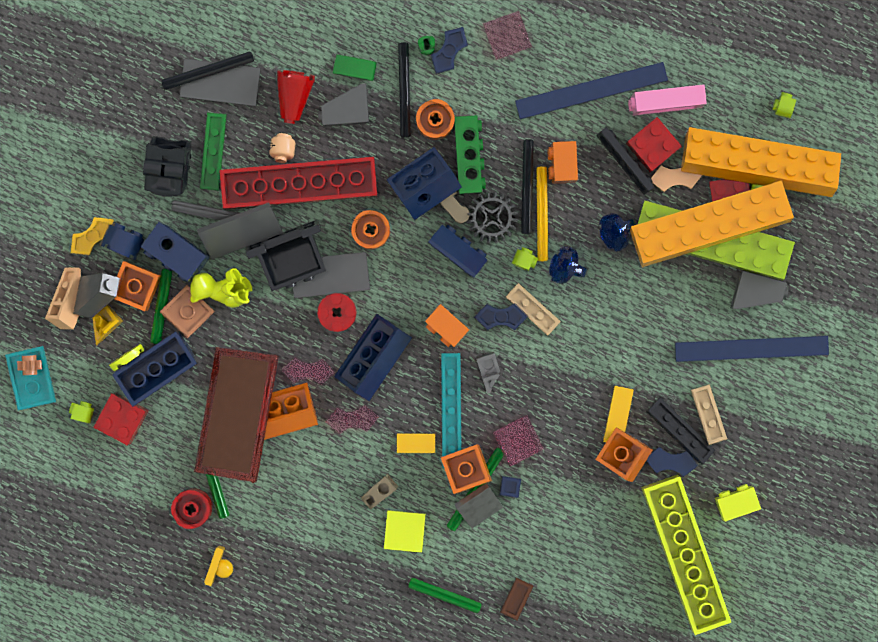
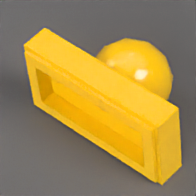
(221, 568)

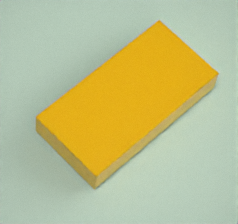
(415, 443)

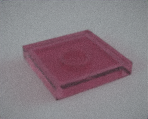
(507, 35)
(518, 440)

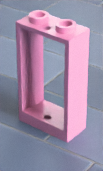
(667, 100)

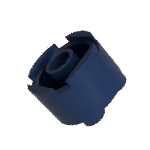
(122, 241)

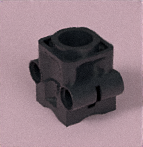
(166, 166)

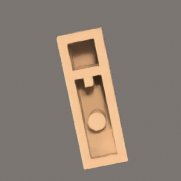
(63, 303)

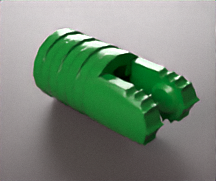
(431, 41)

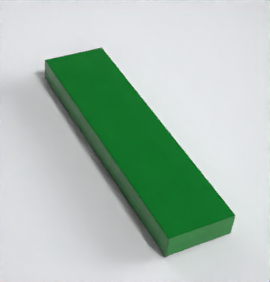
(213, 151)

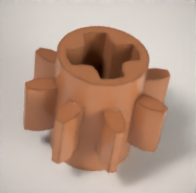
(29, 365)

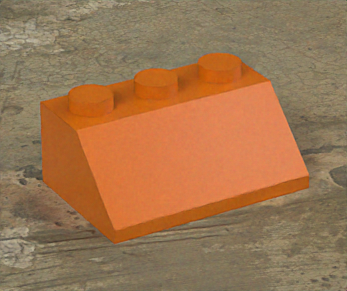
(290, 411)

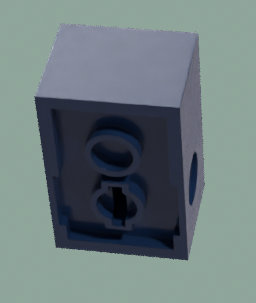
(424, 183)
(183, 256)

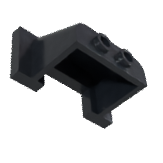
(289, 256)

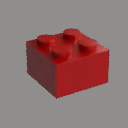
(653, 144)
(120, 419)

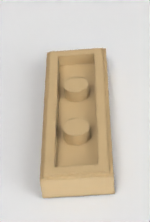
(533, 308)
(709, 414)

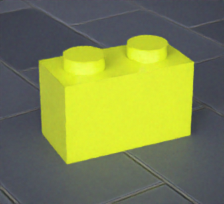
(738, 502)

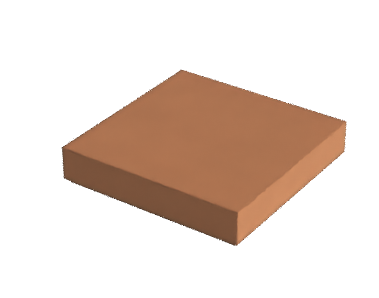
(186, 315)

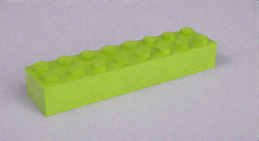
(752, 253)

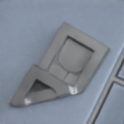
(489, 369)

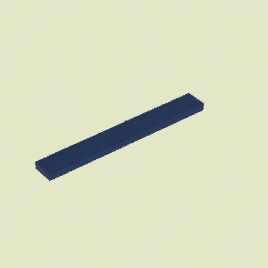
(591, 90)
(751, 348)

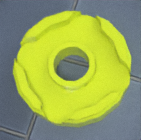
(127, 357)

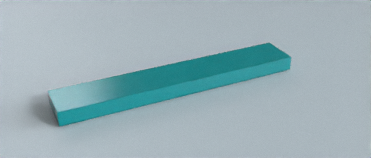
(451, 403)

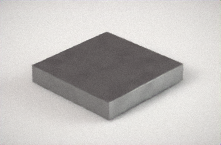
(478, 505)

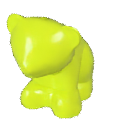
(231, 291)

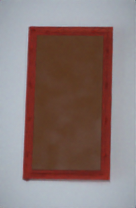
(236, 414)

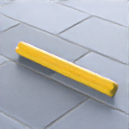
(542, 215)

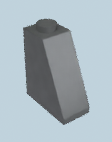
(346, 109)
(757, 290)
(95, 293)

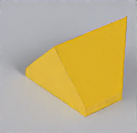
(104, 323)

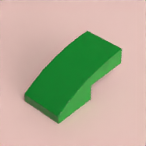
(354, 67)

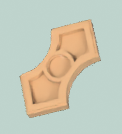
(666, 178)

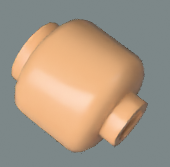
(282, 148)

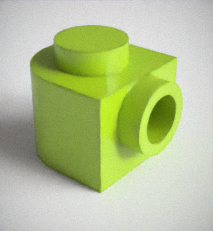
(784, 105)
(524, 259)
(81, 412)

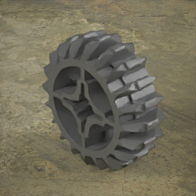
(503, 205)

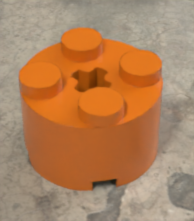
(429, 110)
(365, 239)

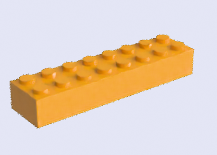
(761, 162)
(711, 224)

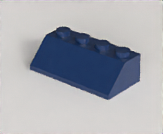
(372, 357)
(155, 368)

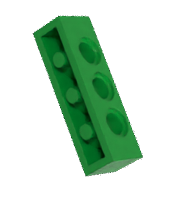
(462, 125)

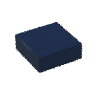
(510, 486)

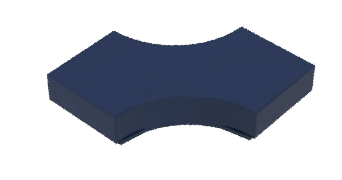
(444, 58)
(509, 316)
(681, 462)

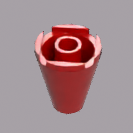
(293, 93)

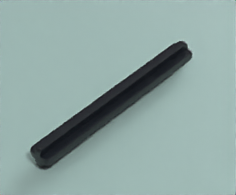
(207, 70)
(404, 90)
(527, 186)

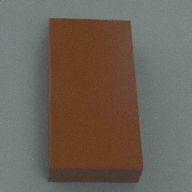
(516, 598)

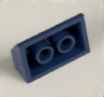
(458, 250)

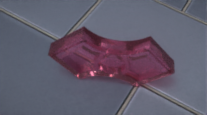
(299, 370)
(342, 420)

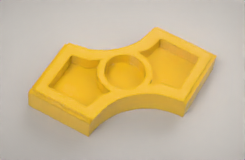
(84, 242)

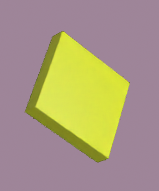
(404, 531)

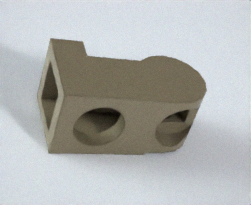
(455, 210)
(379, 491)

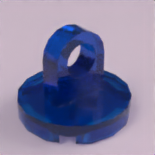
(615, 231)
(565, 265)

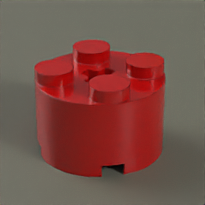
(326, 312)
(182, 513)

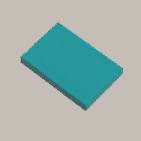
(30, 389)

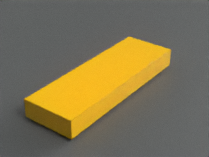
(618, 410)

